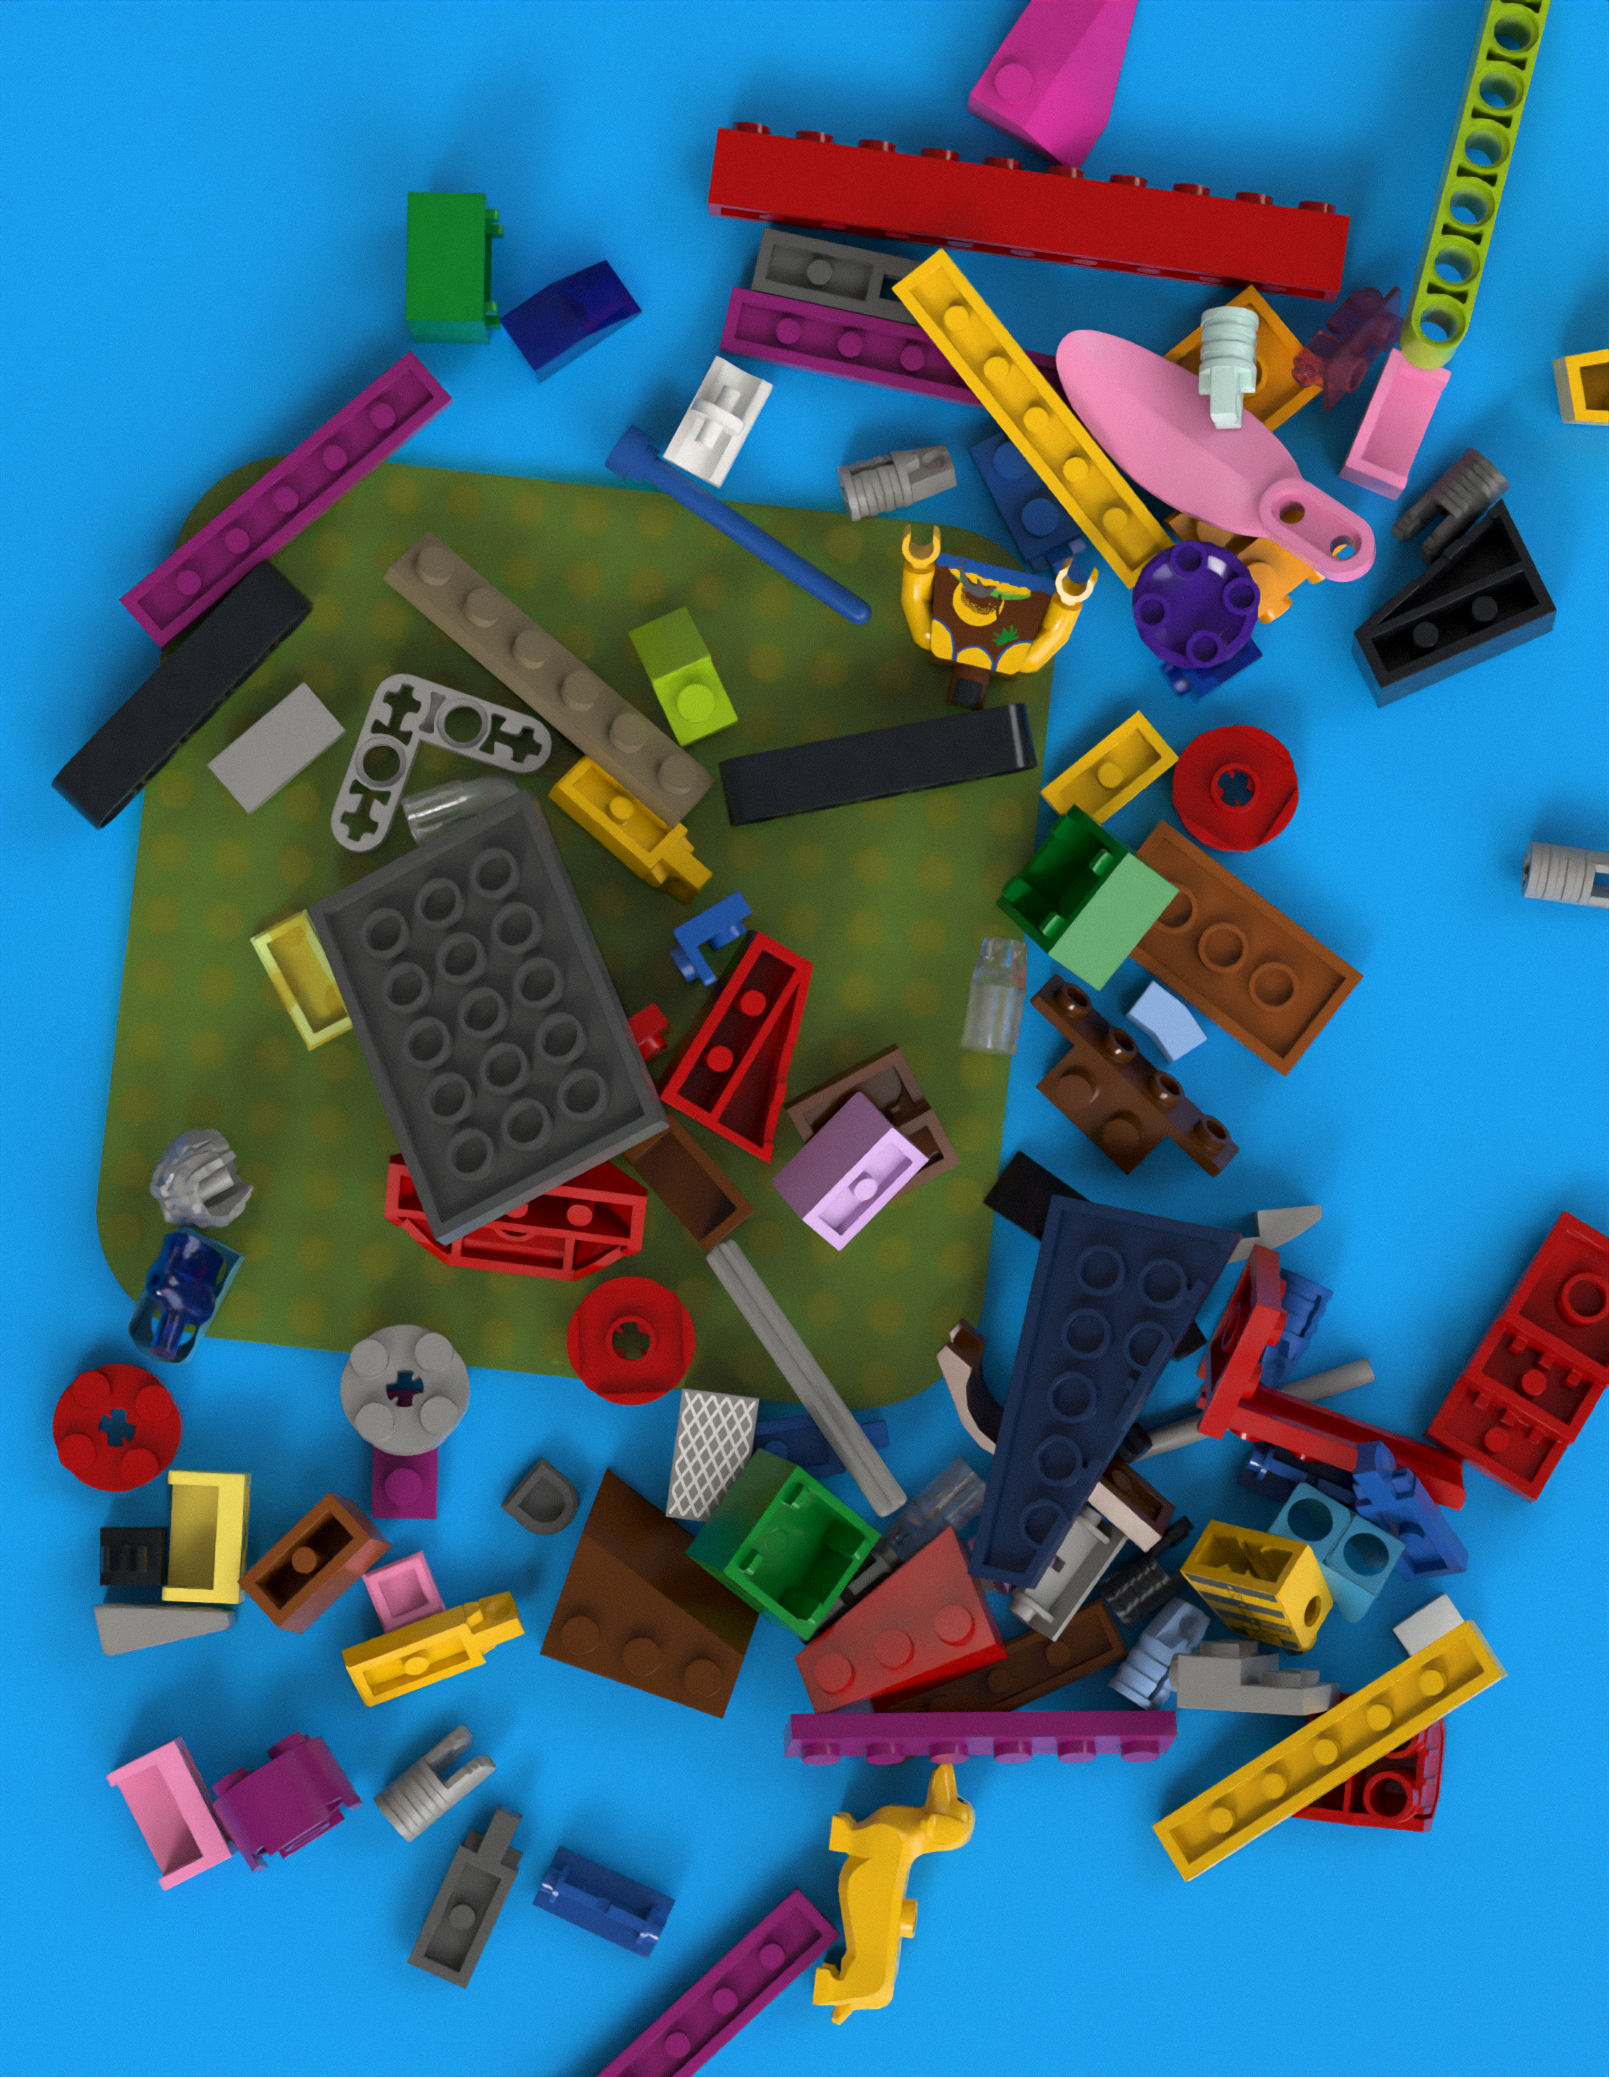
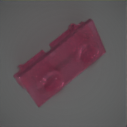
(1366, 328)

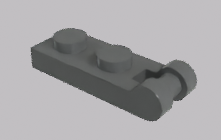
(830, 275)

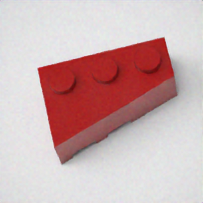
(906, 1635)

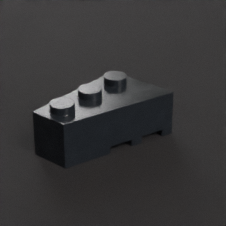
(1456, 613)

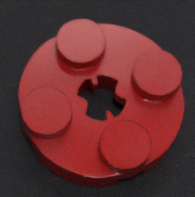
(1270, 781)
(605, 1367)
(149, 1407)

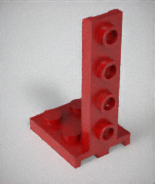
(1262, 1413)

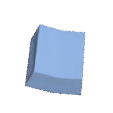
(1166, 1022)

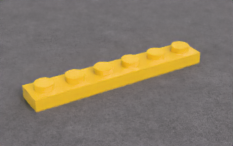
(1033, 415)
(1330, 1750)

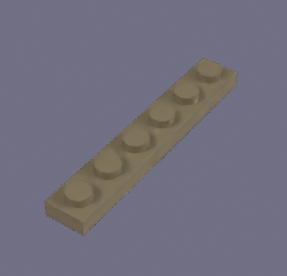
(550, 679)

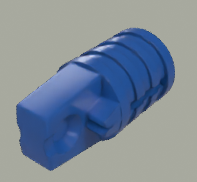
(1305, 1306)

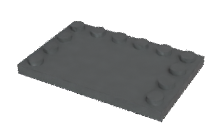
(487, 1017)

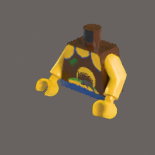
(985, 616)

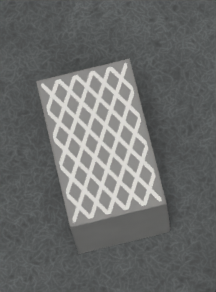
(709, 1450)

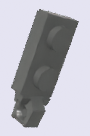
(469, 1901)

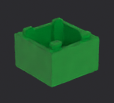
(450, 267)
(1086, 897)
(783, 1543)

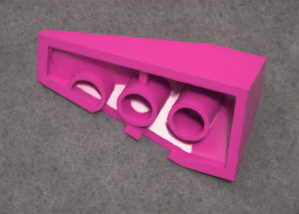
(1056, 77)

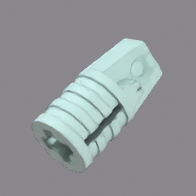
(1228, 362)

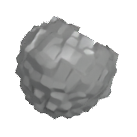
(199, 1181)

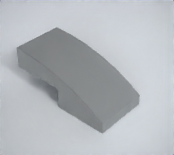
(1276, 1228)

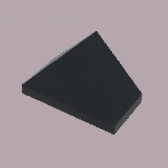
(1025, 1195)

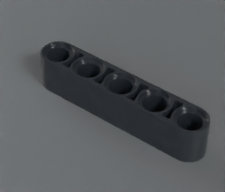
(182, 695)
(877, 764)

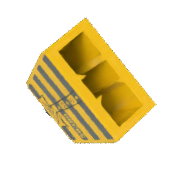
(1260, 1585)

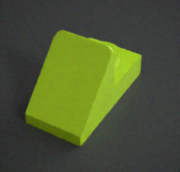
(683, 677)

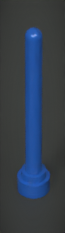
(640, 460)

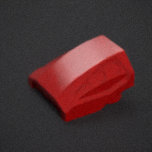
(1392, 1792)

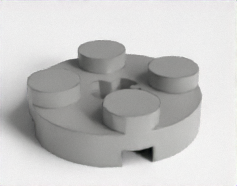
(434, 1413)

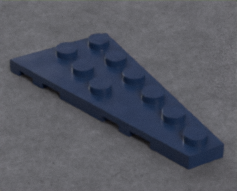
(1094, 1339)

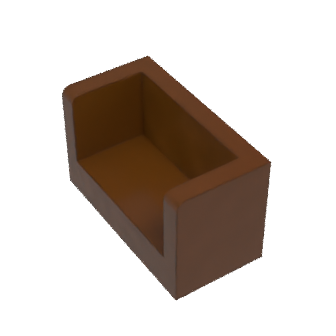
(690, 1184)

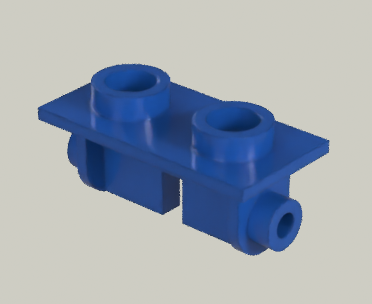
(1277, 1472)
(604, 1902)

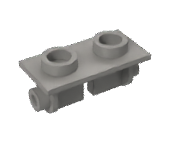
(1066, 1584)

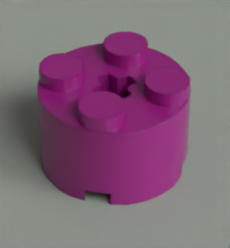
(284, 1800)

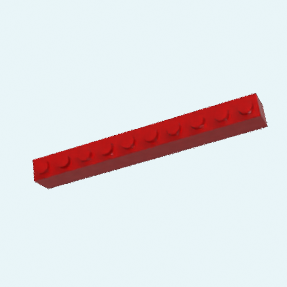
(1028, 213)

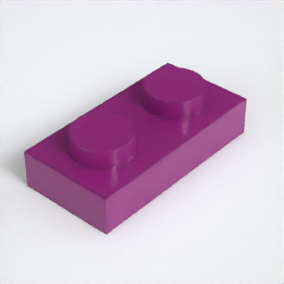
(405, 1484)

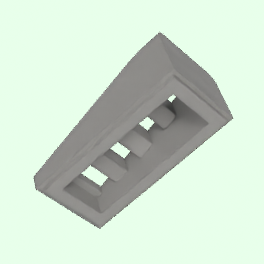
(139, 1625)

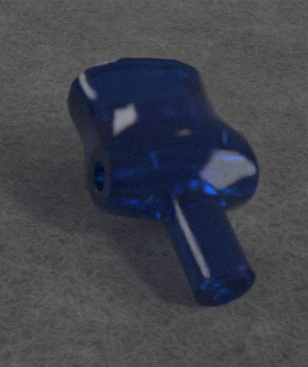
(183, 1288)

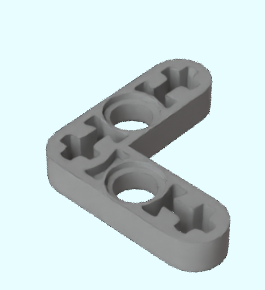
(425, 727)

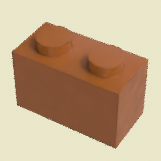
(314, 1563)

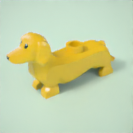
(876, 1886)

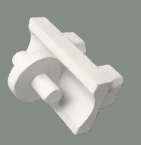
(718, 422)

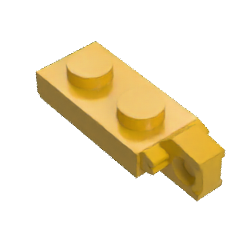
(631, 830)
(431, 1648)

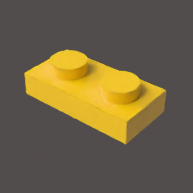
(1112, 771)

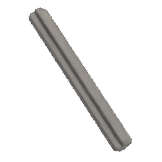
(806, 1378)

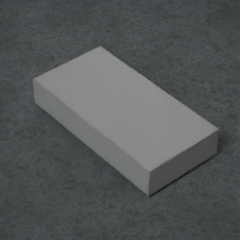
(276, 748)

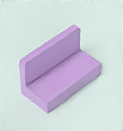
(848, 1171)

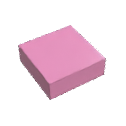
(404, 1592)

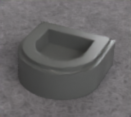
(543, 1500)

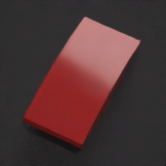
(1534, 1365)

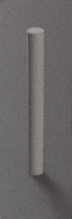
(1308, 1389)

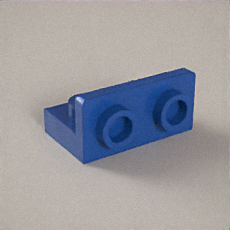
(718, 927)

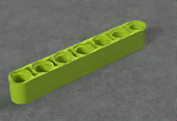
(1470, 184)

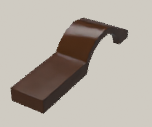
(1121, 1491)

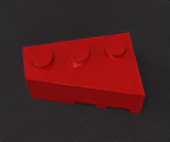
(741, 1046)

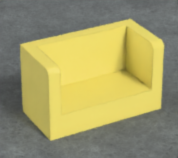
(208, 1536)

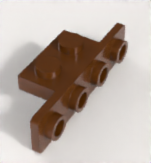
(1118, 1093)

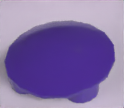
(1195, 604)

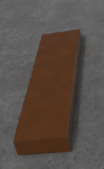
(1033, 1669)

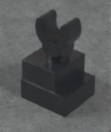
(133, 1555)

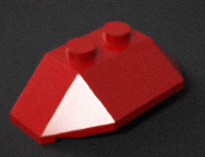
(551, 1237)

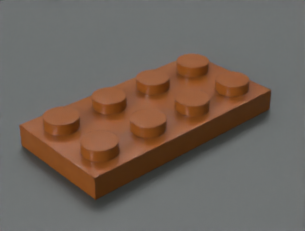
(1239, 956)

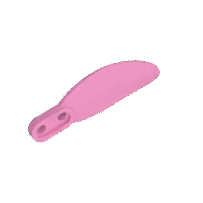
(1233, 479)

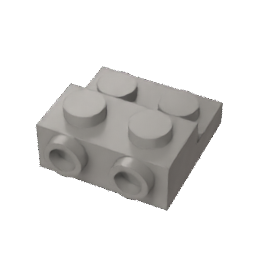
(1241, 1679)

